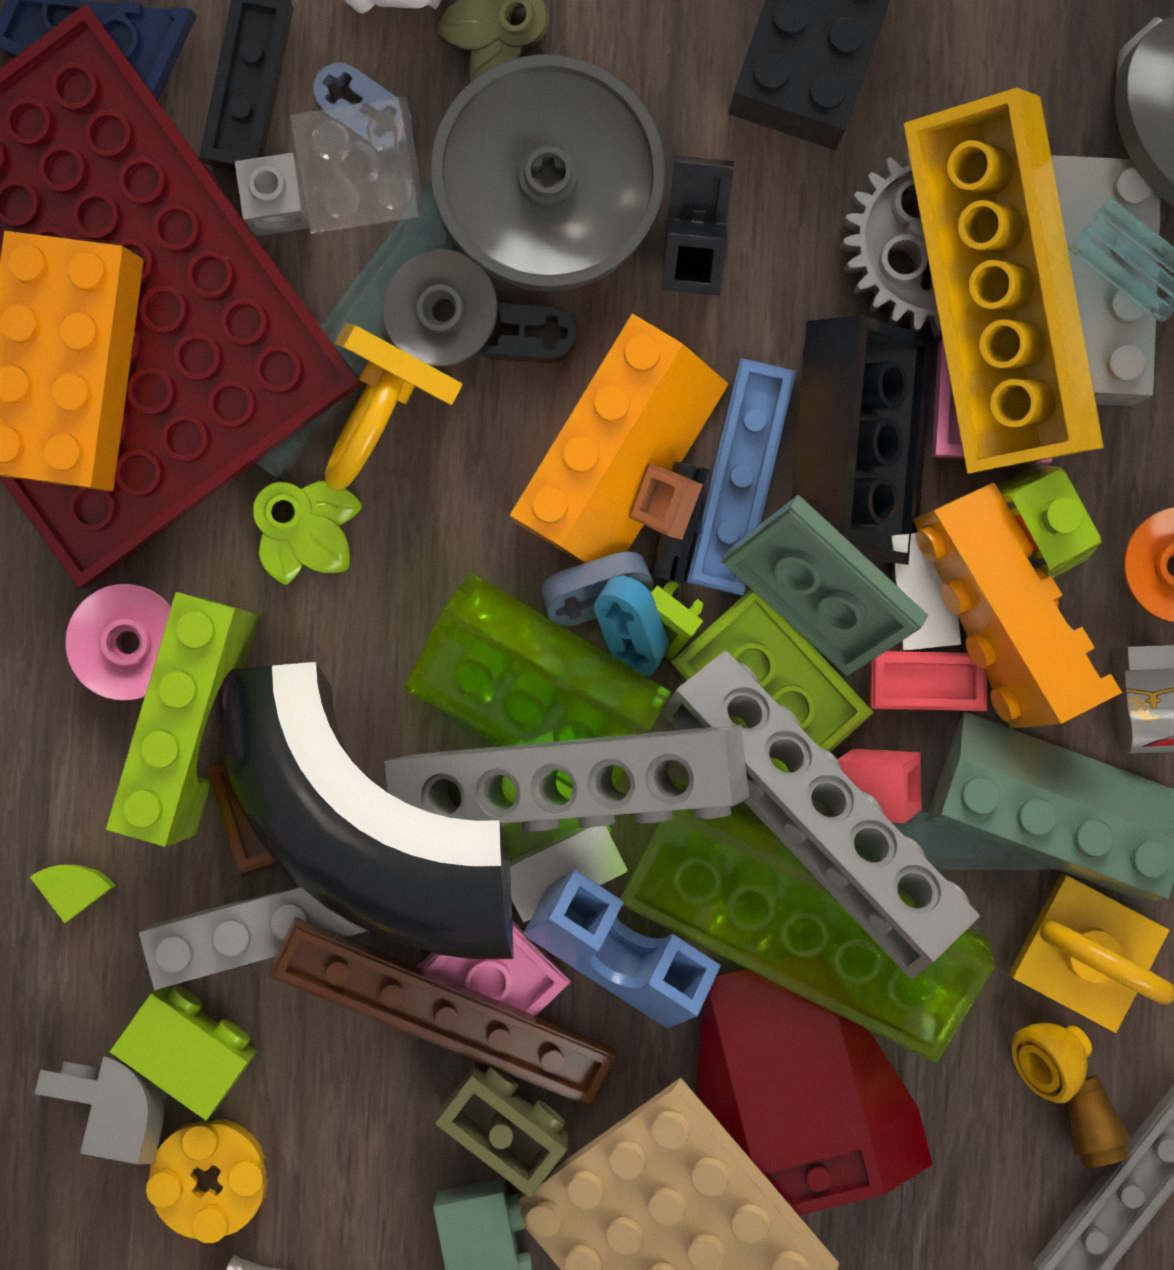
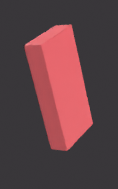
(926, 682)

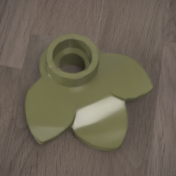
(488, 31)

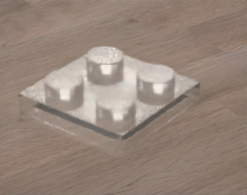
(358, 164)

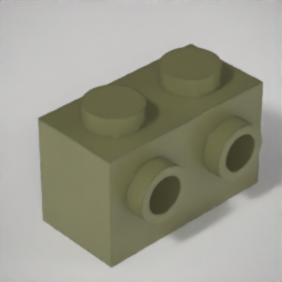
(504, 1128)

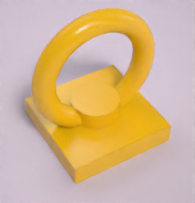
(389, 378)
(1092, 954)

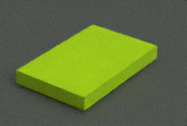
(784, 668)

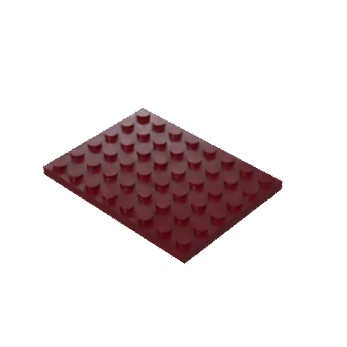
(220, 338)

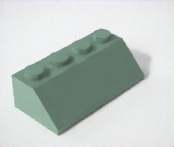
(1057, 808)

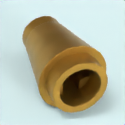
(1096, 1126)

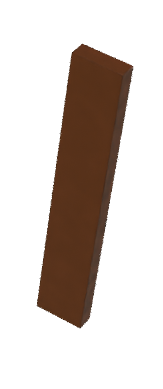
(441, 1011)

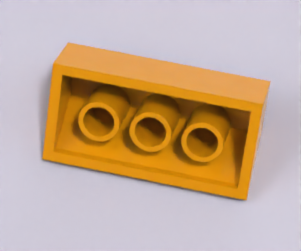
(635, 412)

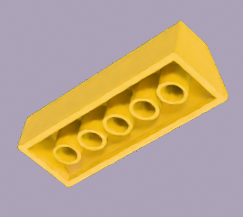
(1003, 281)

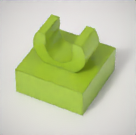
(677, 620)

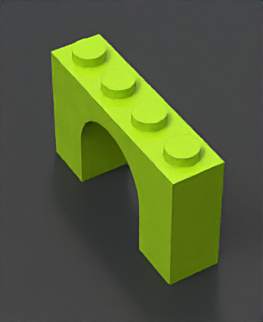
(159, 787)

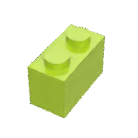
(185, 1049)

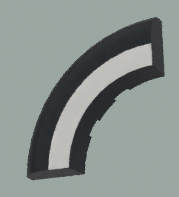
(347, 839)

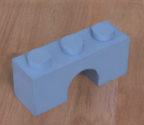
(651, 974)

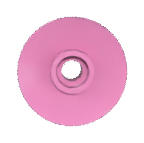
(96, 637)

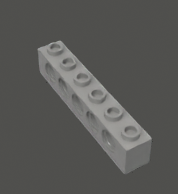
(709, 754)
(825, 843)

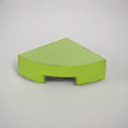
(71, 888)

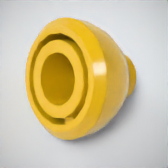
(1052, 1059)

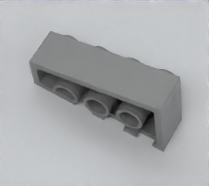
(1114, 327)

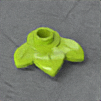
(311, 533)

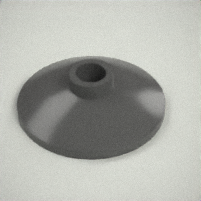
(418, 291)

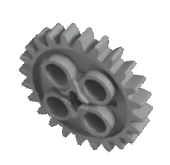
(884, 229)

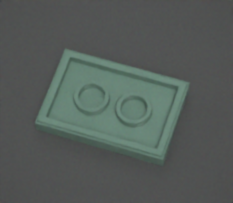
(824, 586)

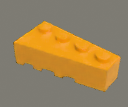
(1010, 612)

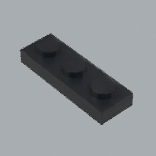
(246, 81)

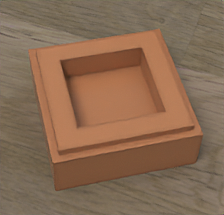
(666, 501)

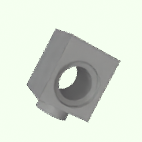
(272, 194)

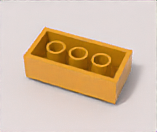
(64, 357)

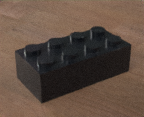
(807, 66)

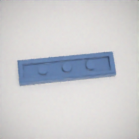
(741, 470)

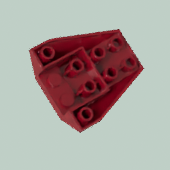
(806, 1095)

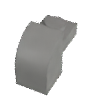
(124, 1108)

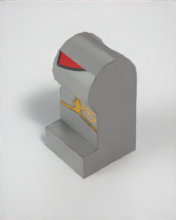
(1146, 698)

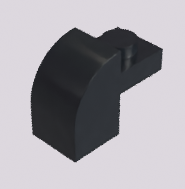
(697, 225)

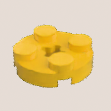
(210, 1213)

